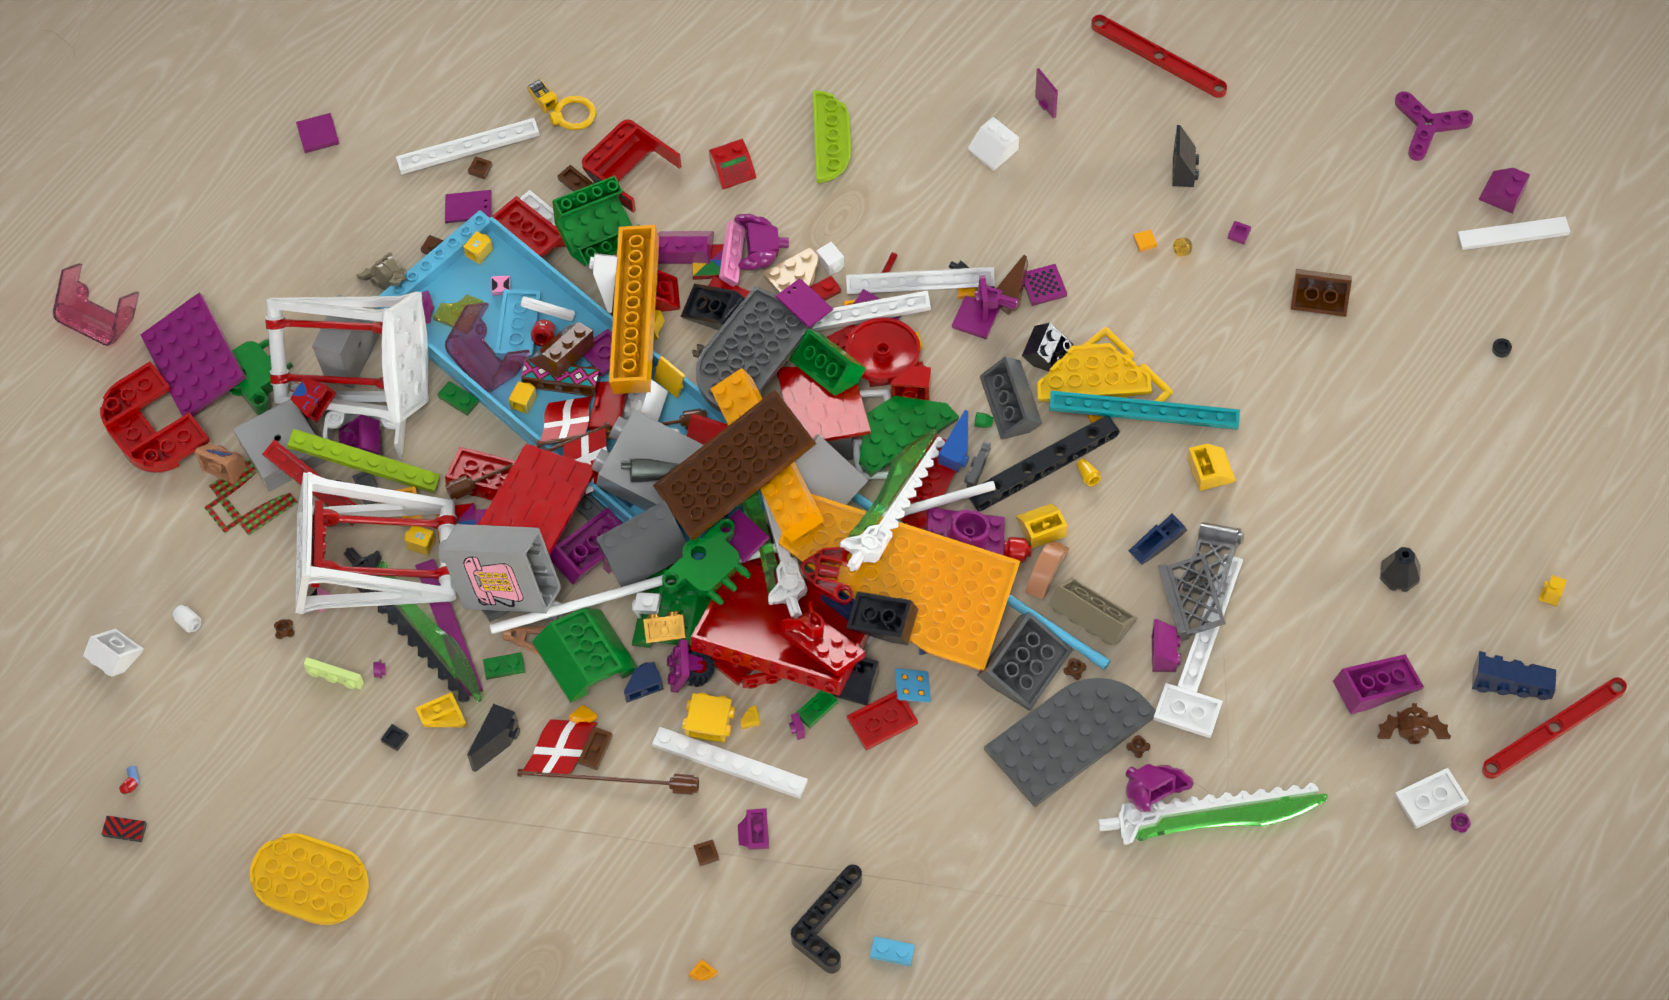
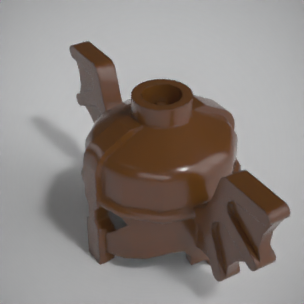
(1413, 727)

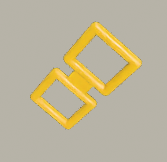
(1105, 331)

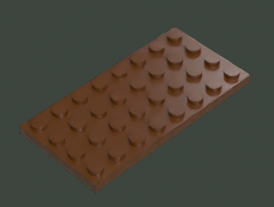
(734, 464)

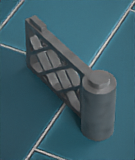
(1221, 538)

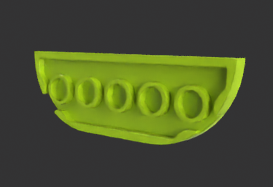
(831, 136)

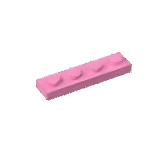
(732, 253)

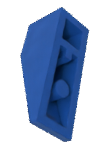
(956, 447)

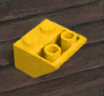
(1210, 466)
(1043, 525)

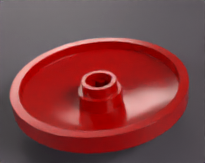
(884, 348)

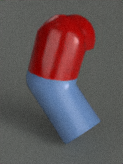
(131, 782)

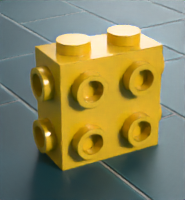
(708, 717)

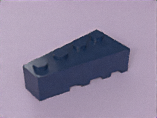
(1513, 677)

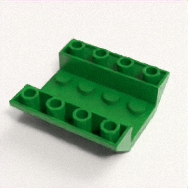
(591, 219)
(684, 602)
(582, 651)

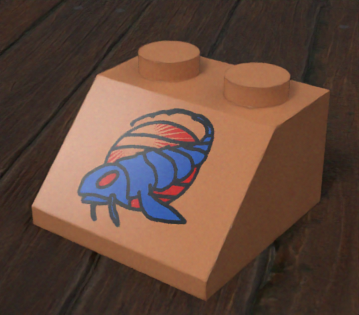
(220, 462)

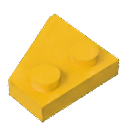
(441, 713)

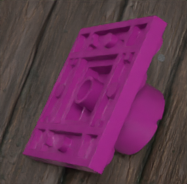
(968, 527)

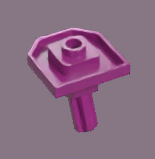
(991, 298)

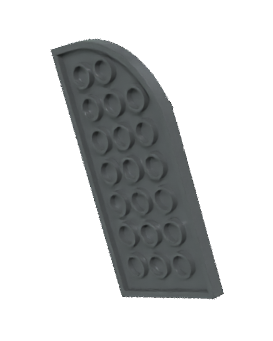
(754, 338)
(1068, 735)

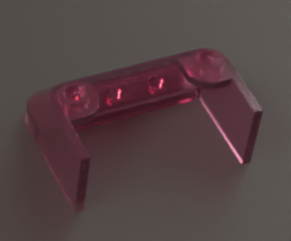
(87, 318)
(474, 355)

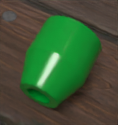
(983, 420)

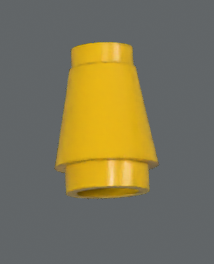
(1089, 473)

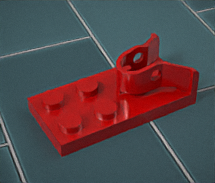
(529, 226)
(821, 642)

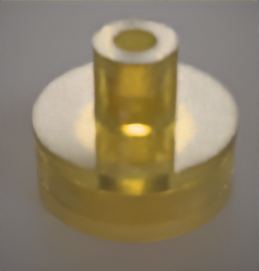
(1182, 246)

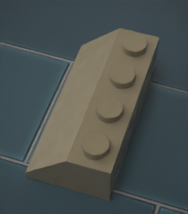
(1092, 611)

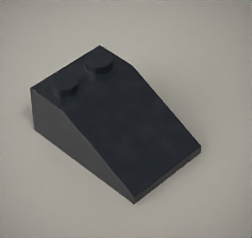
(1184, 160)
(710, 305)
(883, 617)
(494, 736)

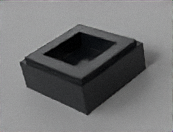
(394, 737)

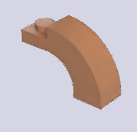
(1045, 569)

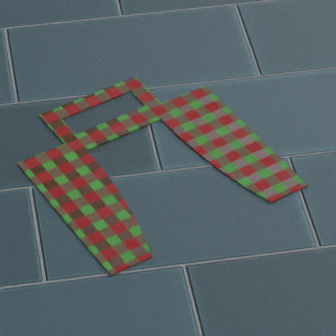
(255, 518)

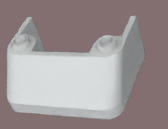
(336, 419)

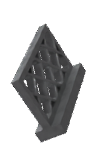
(1177, 604)

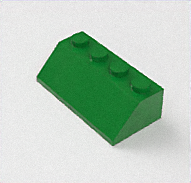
(827, 363)

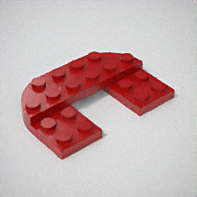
(133, 433)

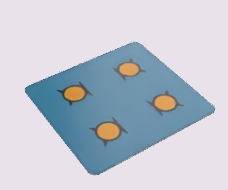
(912, 685)

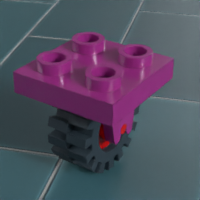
(688, 666)

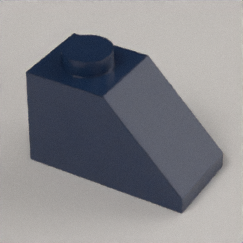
(643, 682)

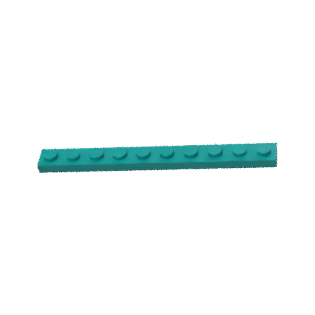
(1144, 410)

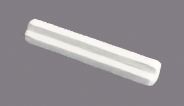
(547, 308)

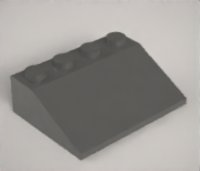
(642, 545)
(1025, 661)

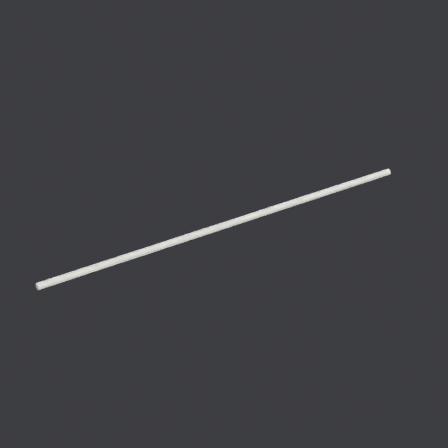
(657, 581)

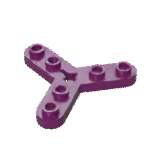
(1424, 133)

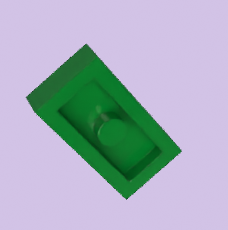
(458, 398)
(503, 666)
(817, 708)

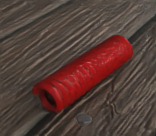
(889, 263)

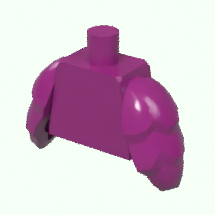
(761, 240)
(1154, 783)

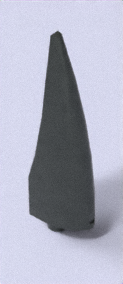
(647, 469)

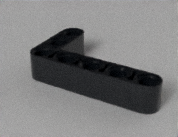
(824, 916)

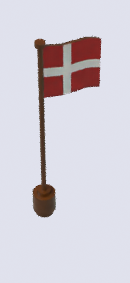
(571, 418)
(581, 448)
(560, 750)

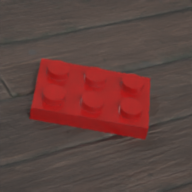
(881, 720)

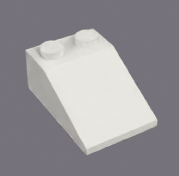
(604, 272)

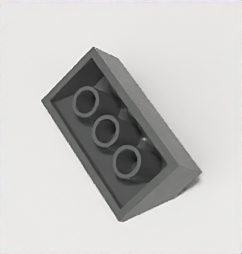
(1010, 398)

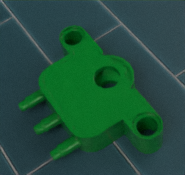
(257, 368)
(712, 571)

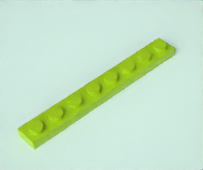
(363, 461)

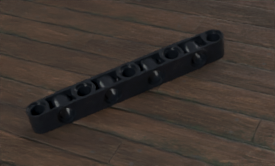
(1046, 461)

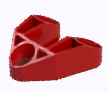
(826, 586)

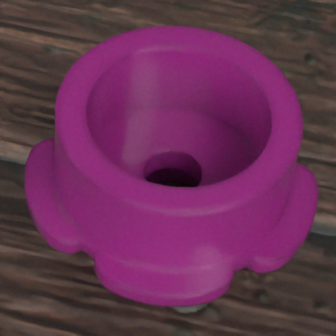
(379, 669)
(1460, 817)

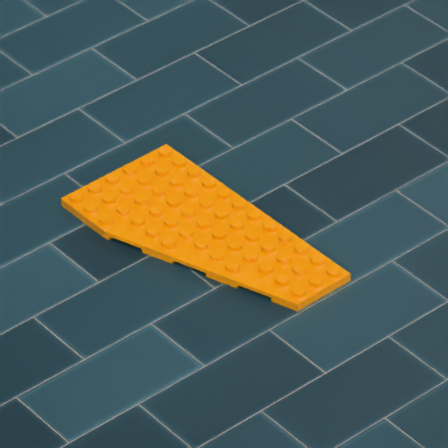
(952, 583)

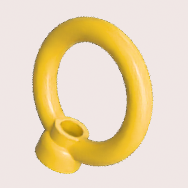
(556, 116)

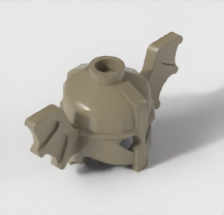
(384, 273)

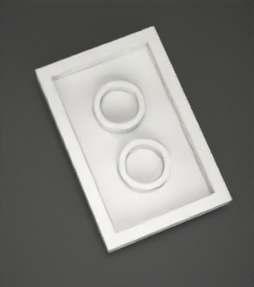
(1188, 710)
(1431, 798)

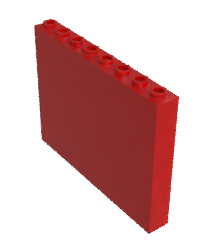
(749, 632)

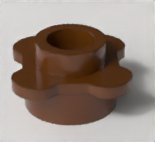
(279, 625)
(1075, 663)
(1138, 740)

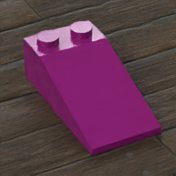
(579, 552)
(1376, 683)

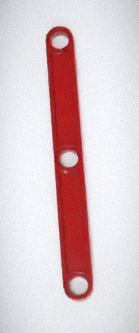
(1169, 61)
(1544, 735)

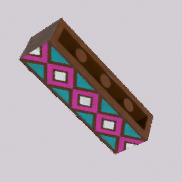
(575, 380)

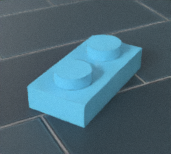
(892, 951)

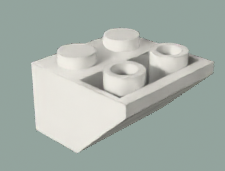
(647, 402)

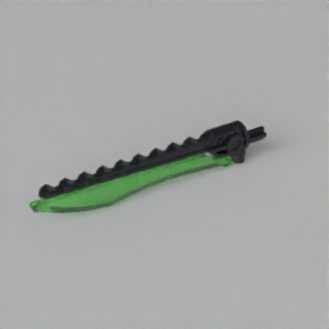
(442, 643)

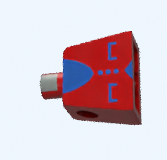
(312, 397)

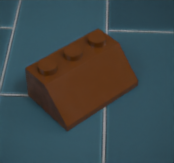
(1321, 292)
(564, 349)

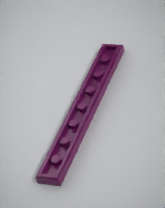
(446, 618)

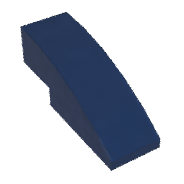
(1158, 539)

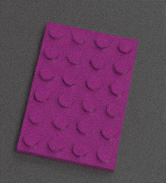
(193, 355)

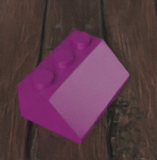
(685, 247)

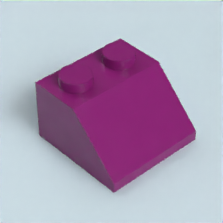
(1505, 188)
(362, 434)
(1164, 647)

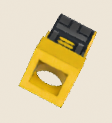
(542, 95)

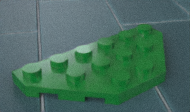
(898, 424)

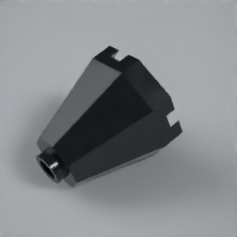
(1400, 570)

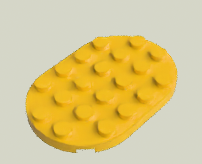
(309, 879)

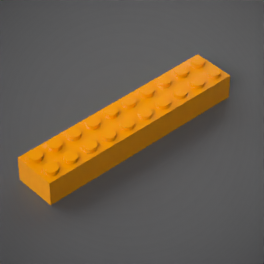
(634, 309)
(786, 492)

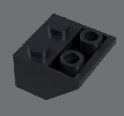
(1046, 346)
(861, 682)

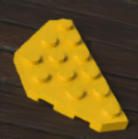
(1095, 371)

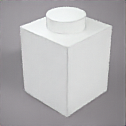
(830, 258)

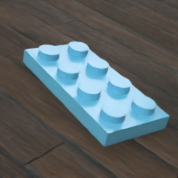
(516, 323)

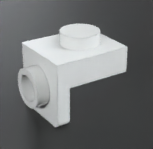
(646, 604)

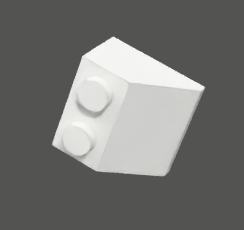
(994, 144)
(112, 652)

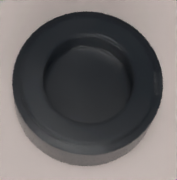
(1501, 347)

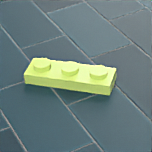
(333, 674)

